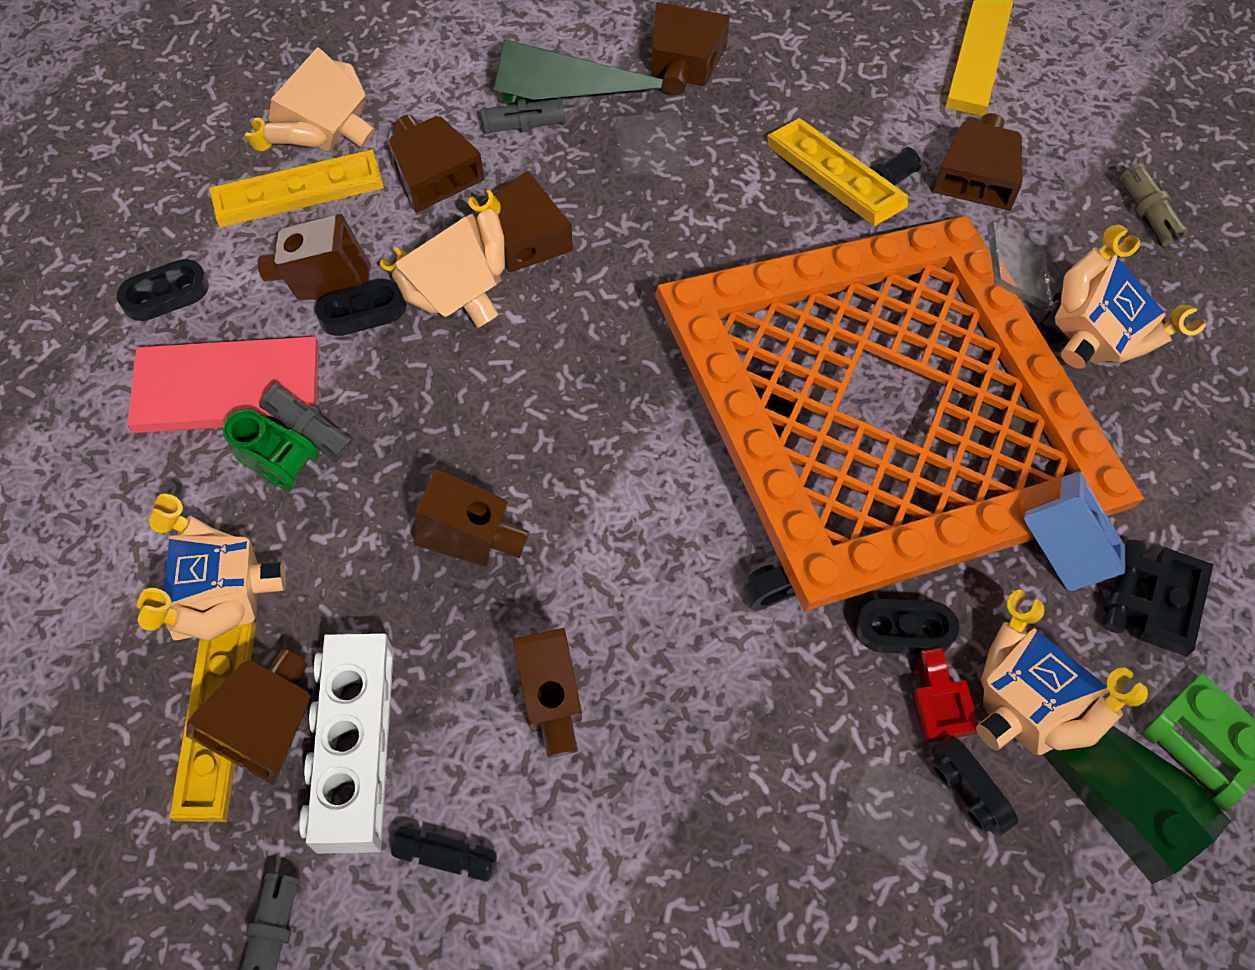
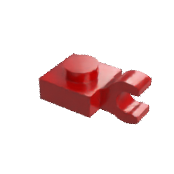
(942, 705)

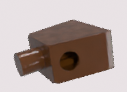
(687, 45)
(433, 160)
(983, 164)
(531, 224)
(317, 258)
(465, 521)
(544, 669)
(254, 715)

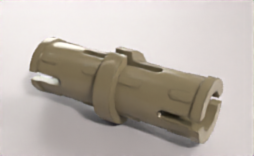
(1153, 204)

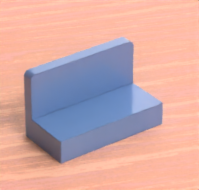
(1077, 535)

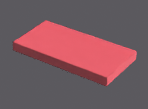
(209, 381)

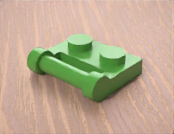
(1217, 725)

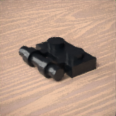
(1174, 600)

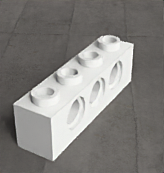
(359, 822)

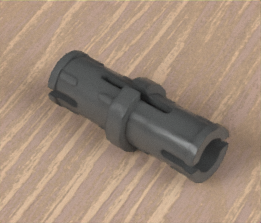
(523, 115)
(306, 422)
(271, 922)

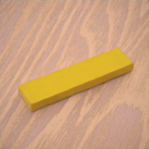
(979, 56)
(838, 172)
(296, 188)
(203, 776)

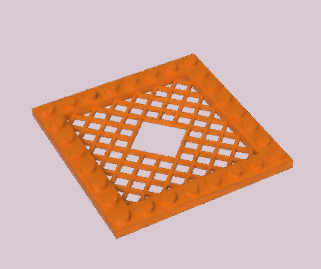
(939, 539)

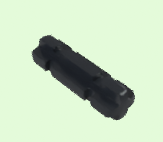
(444, 853)

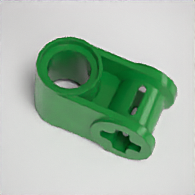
(274, 453)

